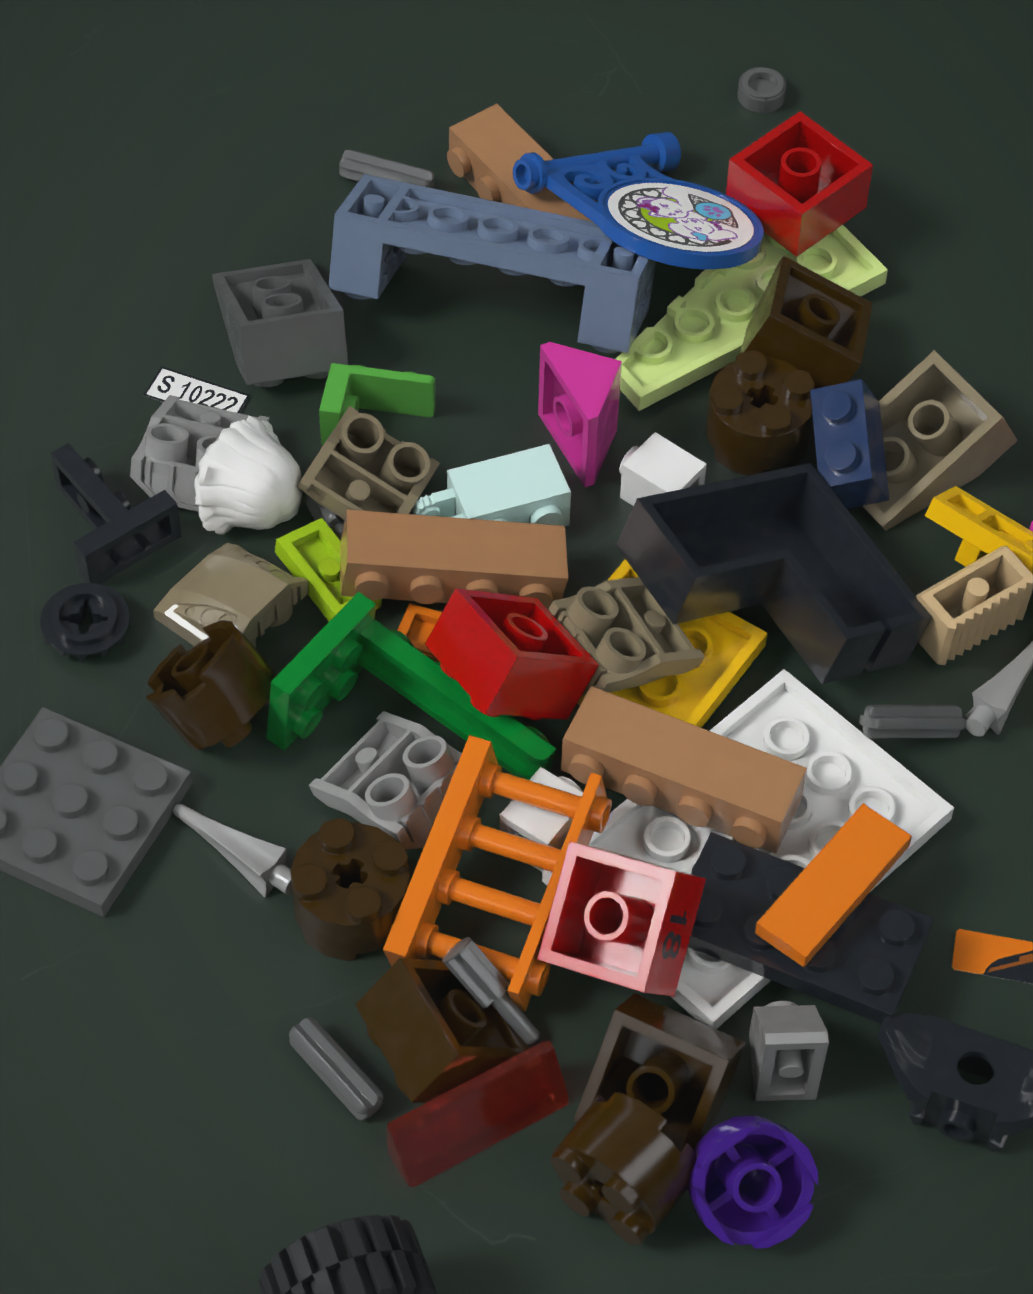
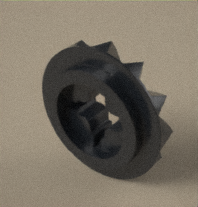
(68, 607)

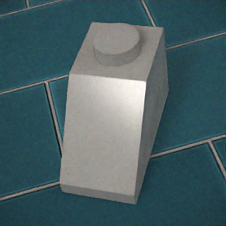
(787, 1051)

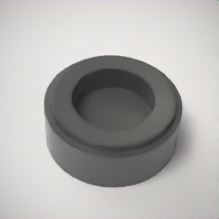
(761, 90)

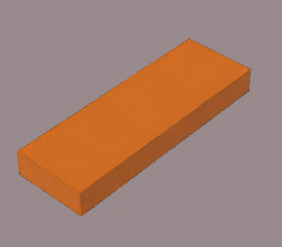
(833, 885)

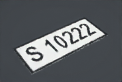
(194, 390)

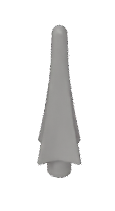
(996, 696)
(256, 859)

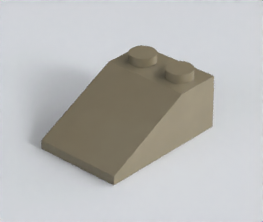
(934, 438)

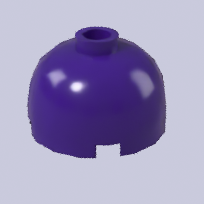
(752, 1181)

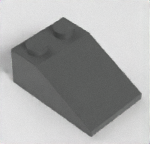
(281, 322)

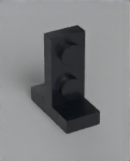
(120, 532)

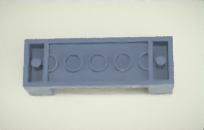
(393, 218)

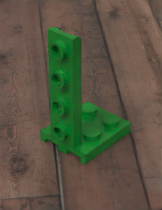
(354, 641)

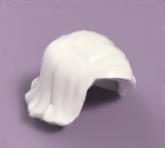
(247, 479)

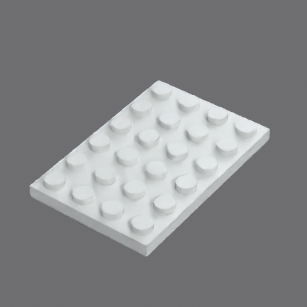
(840, 777)

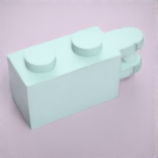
(504, 488)

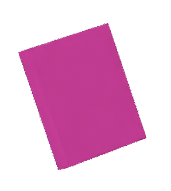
(579, 405)

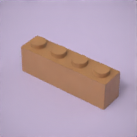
(485, 153)
(432, 555)
(683, 769)

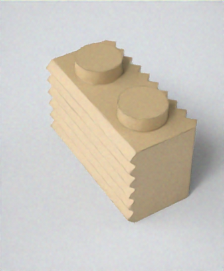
(975, 604)

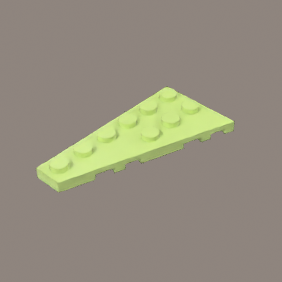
(711, 320)

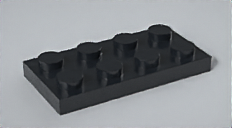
(857, 969)

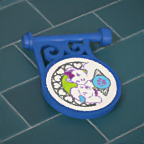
(647, 210)

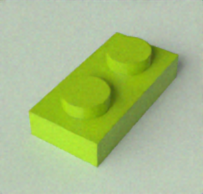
(315, 555)

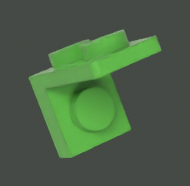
(373, 390)

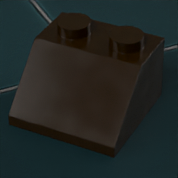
(810, 324)
(434, 1029)
(666, 1064)

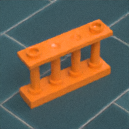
(459, 829)

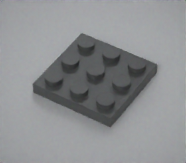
(82, 809)

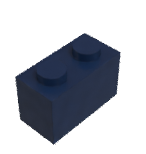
(850, 443)

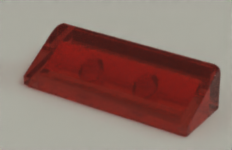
(477, 1114)

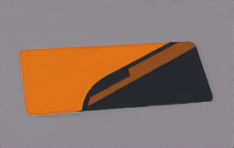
(993, 956)

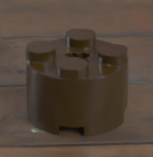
(759, 414)
(212, 687)
(348, 888)
(622, 1167)

